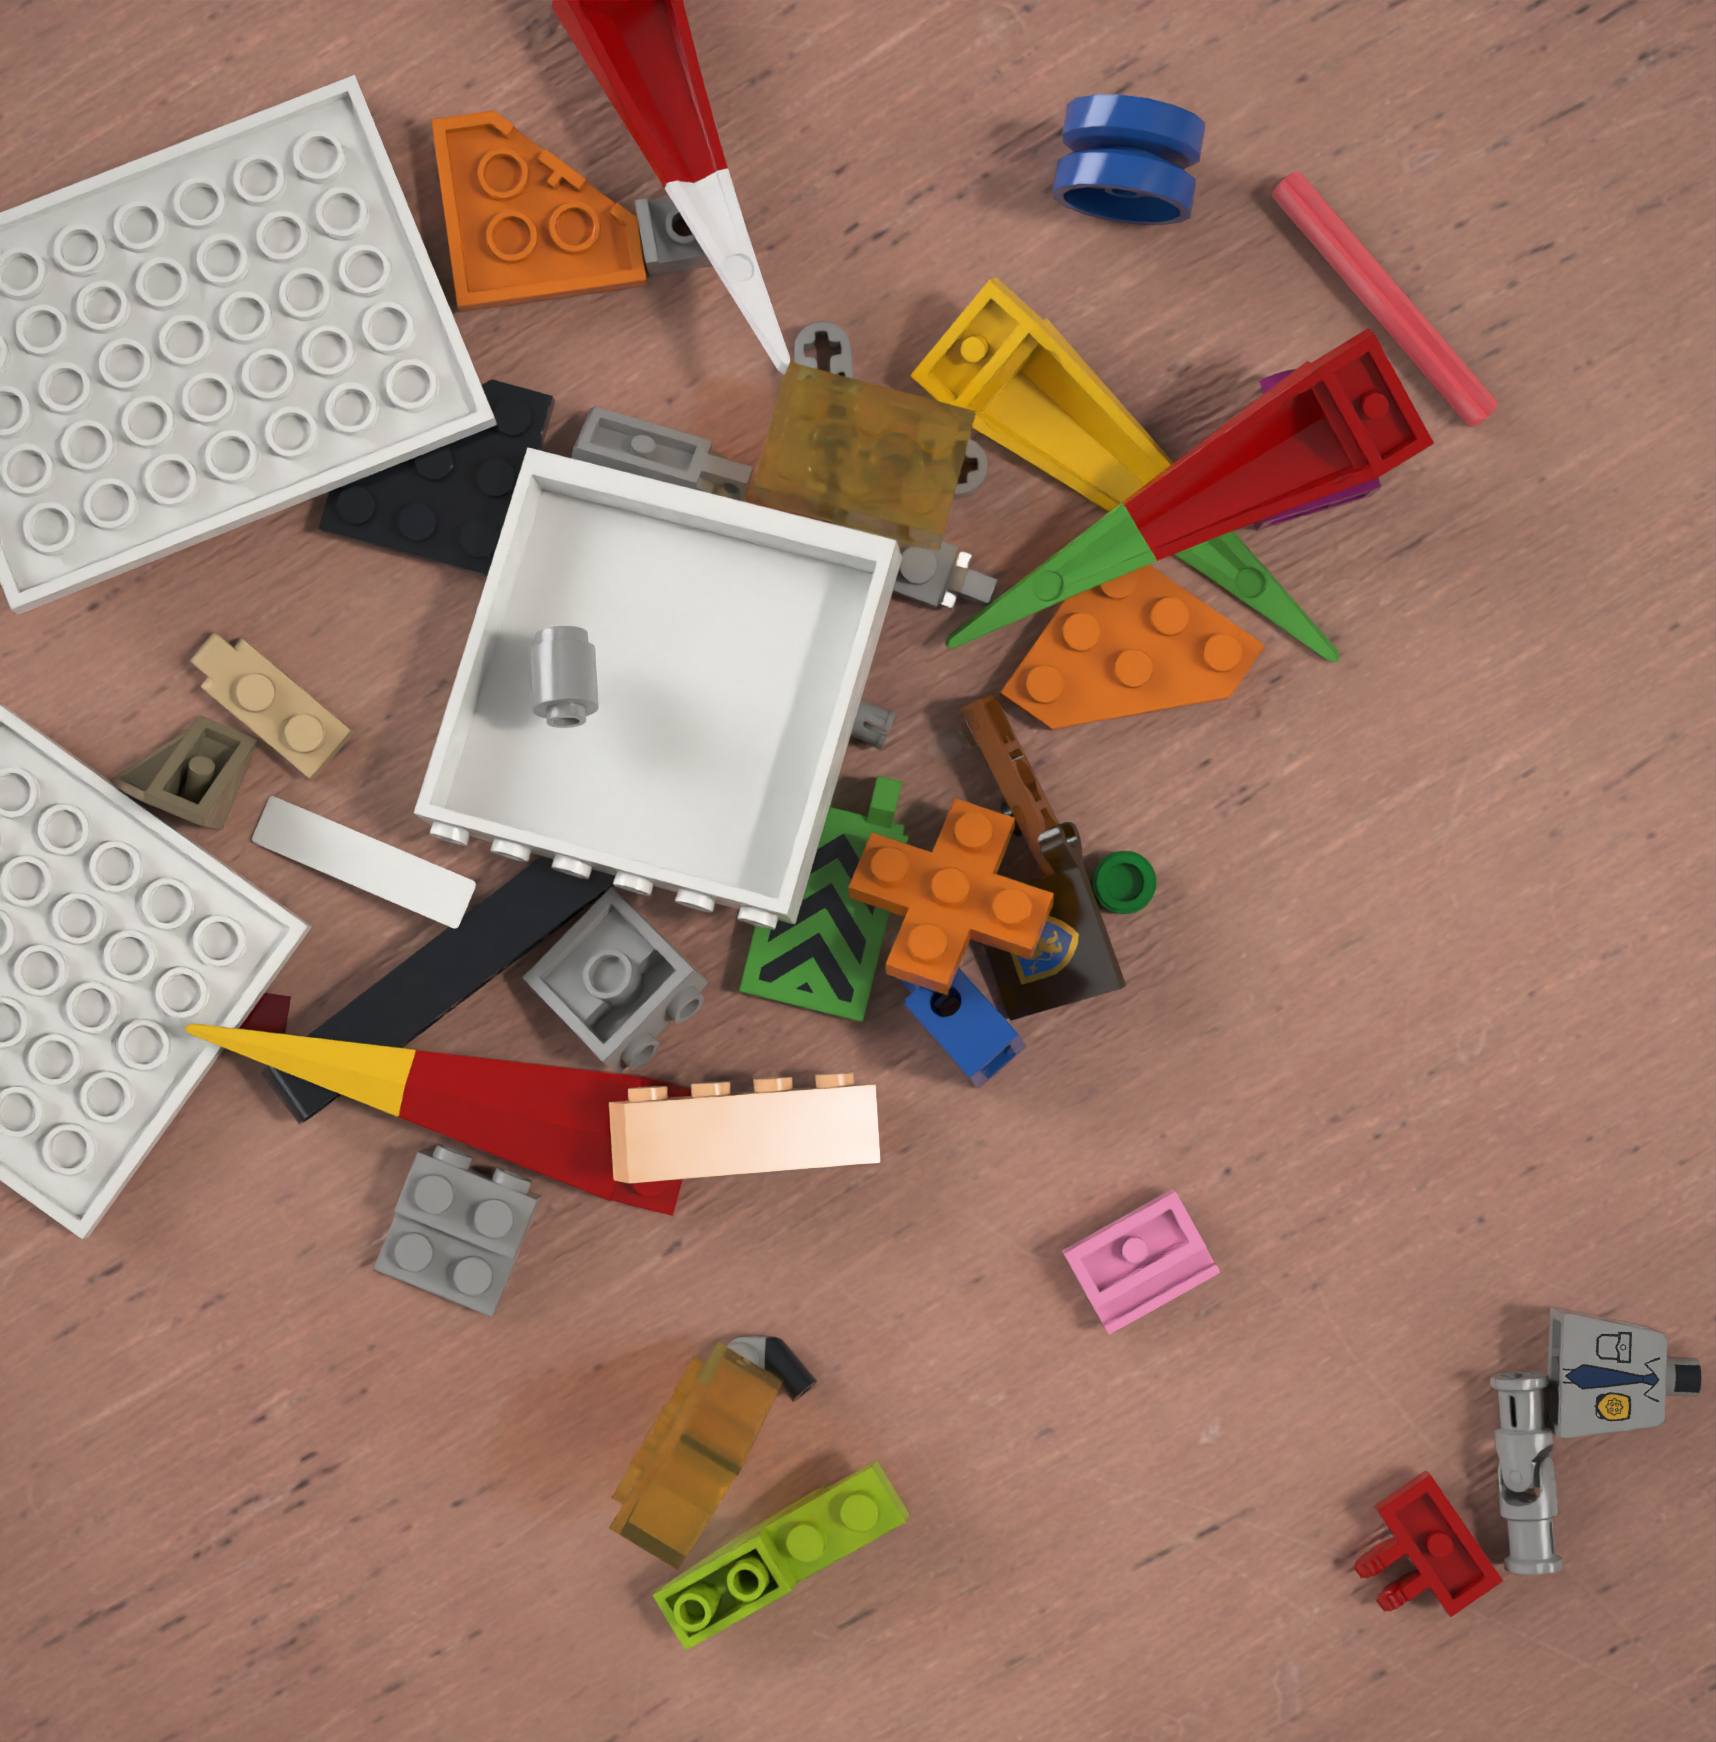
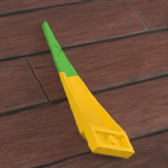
(1062, 418)

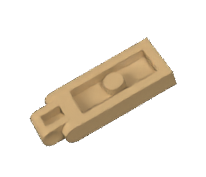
(271, 704)

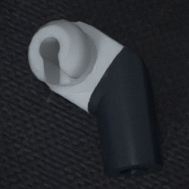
(779, 1360)

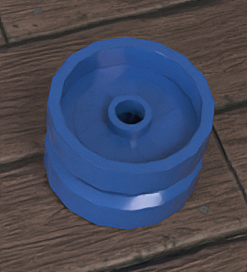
(1129, 159)

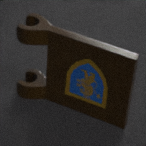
(1074, 950)

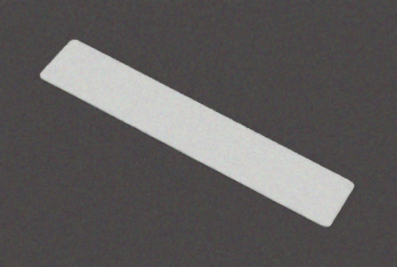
(364, 862)

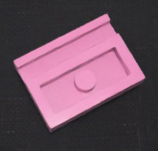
(1141, 1261)

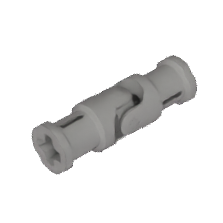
(1525, 1463)

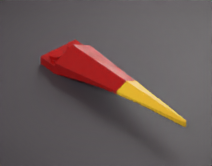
(516, 1110)

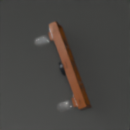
(1025, 800)

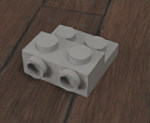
(617, 982)
(458, 1229)

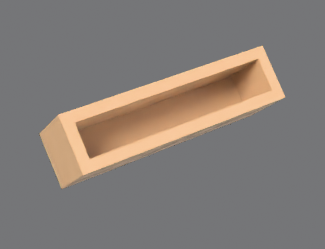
(743, 1131)

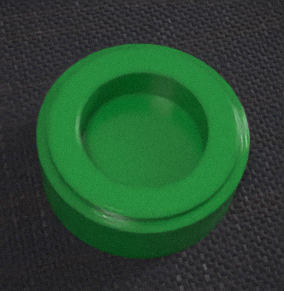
(1123, 882)

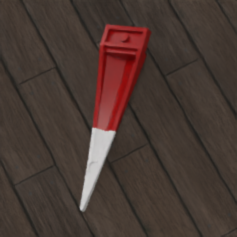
(655, 83)

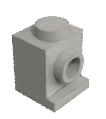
(662, 247)

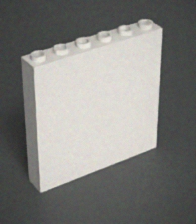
(722, 686)

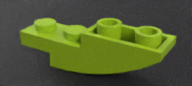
(780, 1553)

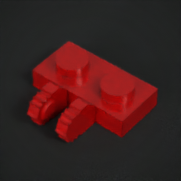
(1436, 1544)

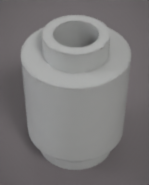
(563, 676)

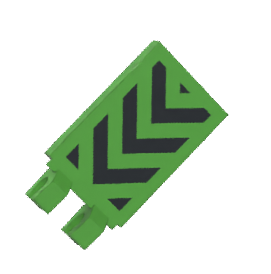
(836, 941)

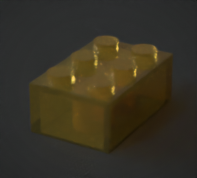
(863, 455)
(693, 1453)

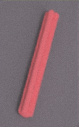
(1384, 299)

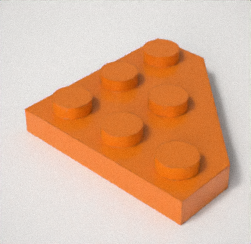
(526, 220)
(1130, 653)

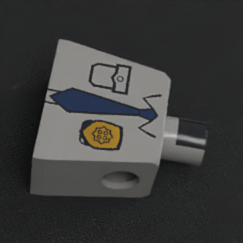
(1610, 1375)

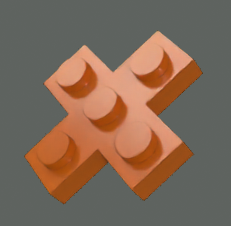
(950, 896)

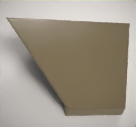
(193, 773)

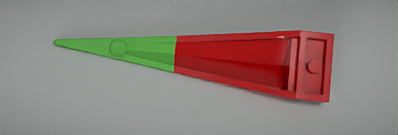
(1296, 443)

